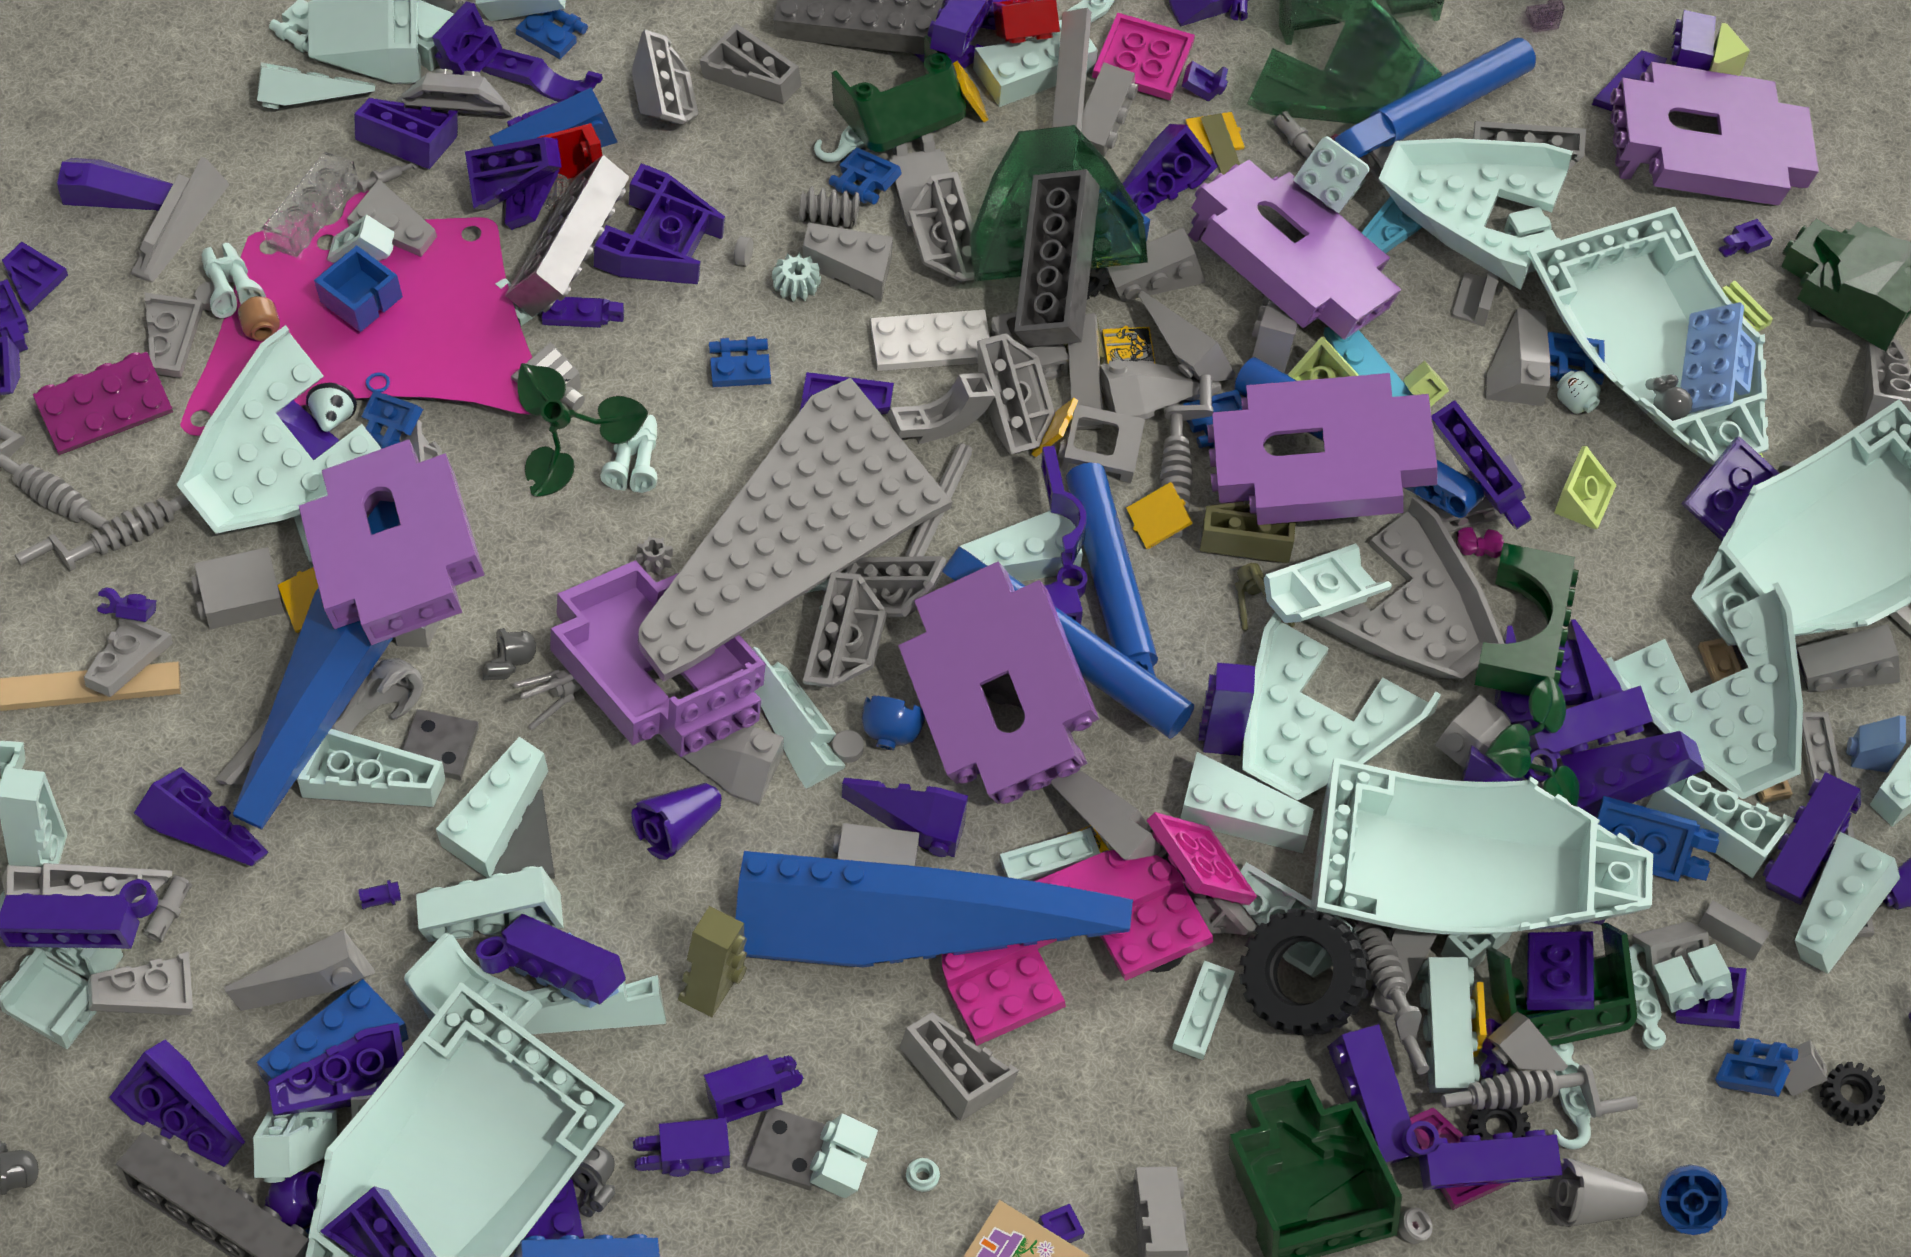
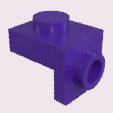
(1203, 81)

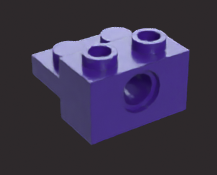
(465, 41)

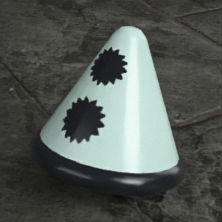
(330, 404)

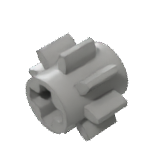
(654, 555)

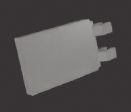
(916, 170)

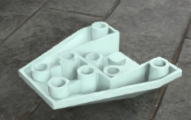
(367, 37)

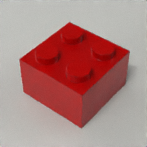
(1025, 18)

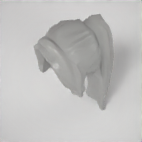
(386, 683)

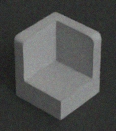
(1806, 1070)

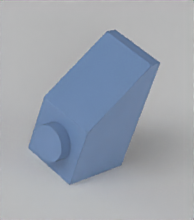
(1877, 744)

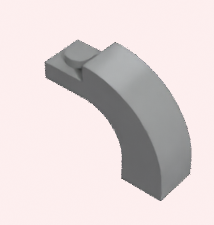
(947, 415)

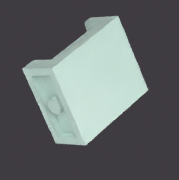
(47, 999)

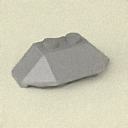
(662, 80)
(454, 92)
(1563, 137)
(943, 226)
(1021, 399)
(899, 580)
(845, 632)

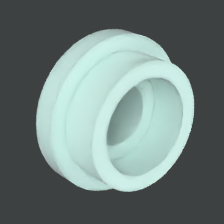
(924, 1165)

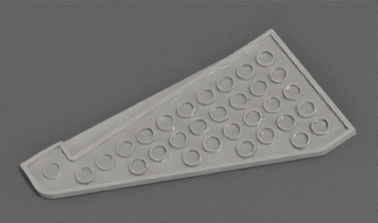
(810, 509)

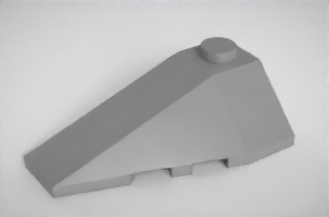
(1192, 348)
(1522, 362)
(1885, 378)
(1475, 726)
(740, 762)
(309, 972)

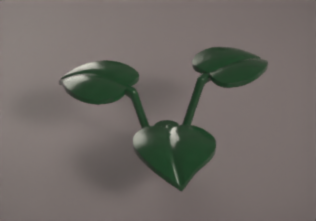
(540, 394)
(1512, 747)

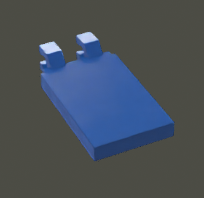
(1663, 834)

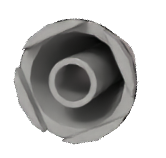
(1593, 1195)

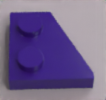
(526, 204)
(32, 274)
(1719, 1012)

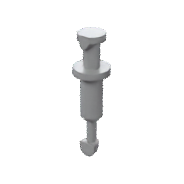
(384, 176)

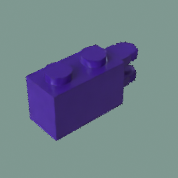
(751, 1086)
(686, 1148)

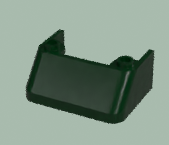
(906, 110)
(1613, 995)

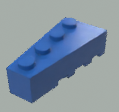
(570, 113)
(335, 1024)
(600, 1246)

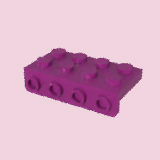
(102, 402)

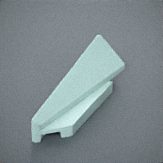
(800, 723)
(634, 1005)

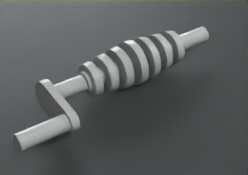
(1176, 456)
(43, 486)
(110, 536)
(1391, 981)
(1525, 1088)

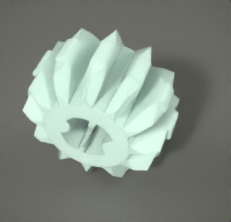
(796, 277)

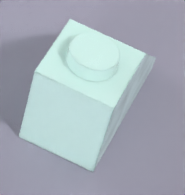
(366, 234)

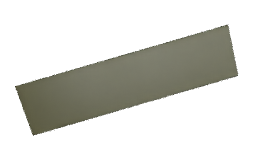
(1220, 142)

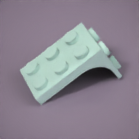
(1332, 174)
(447, 965)

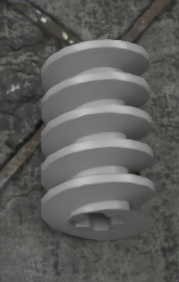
(829, 207)

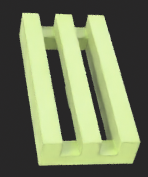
(1752, 309)

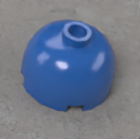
(891, 721)
(1692, 1199)

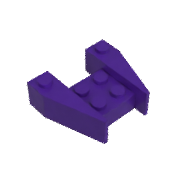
(665, 235)
(1581, 680)

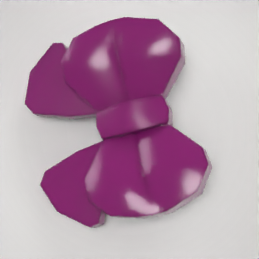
(1470, 544)

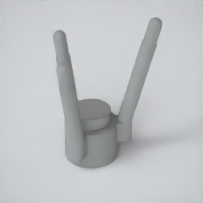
(559, 683)

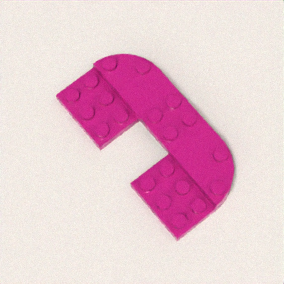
(1013, 985)

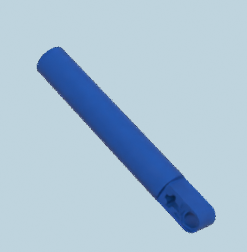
(1440, 97)
(1453, 491)
(1112, 566)
(1105, 665)

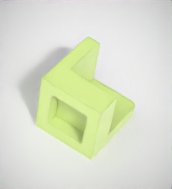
(1426, 381)

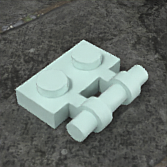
(296, 19)

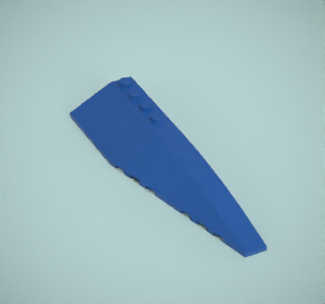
(314, 692)
(897, 912)

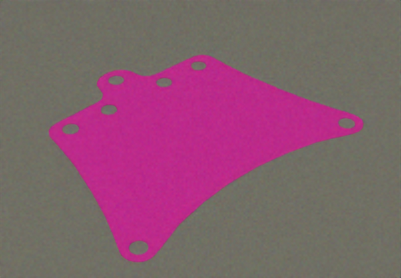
(442, 340)

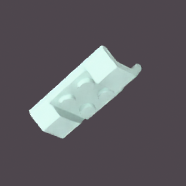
(1321, 586)

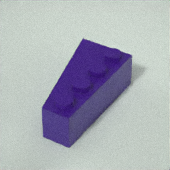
(1812, 837)
(1372, 1082)

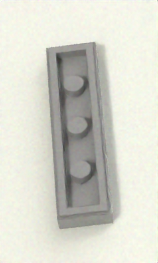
(1085, 371)

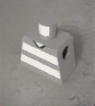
(553, 358)

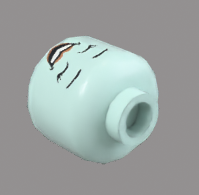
(1578, 392)

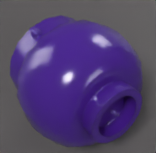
(295, 1198)

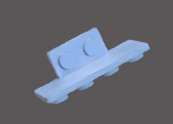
(1717, 357)

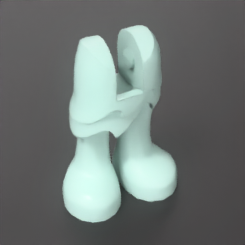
(224, 270)
(643, 476)

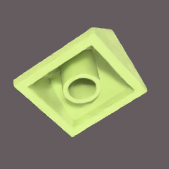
(1729, 52)
(1320, 363)
(1586, 491)

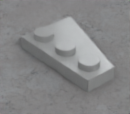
(384, 206)
(171, 331)
(127, 654)
(149, 989)

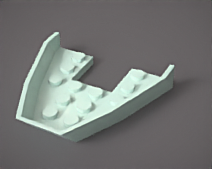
(1454, 186)
(247, 460)
(1743, 723)
(1295, 738)

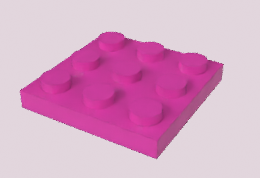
(1149, 51)
(1201, 859)

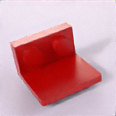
(577, 149)

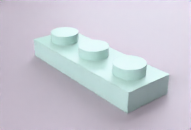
(1049, 856)
(1203, 1010)

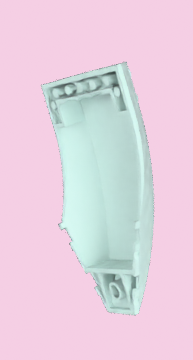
(1637, 294)
(1826, 532)
(1468, 856)
(466, 1134)

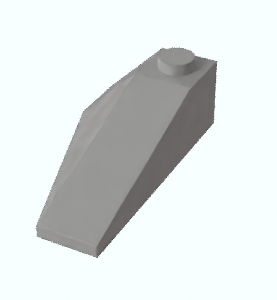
(1143, 387)

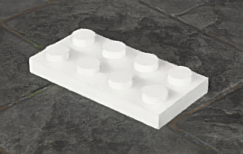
(928, 339)

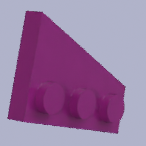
(1455, 1196)

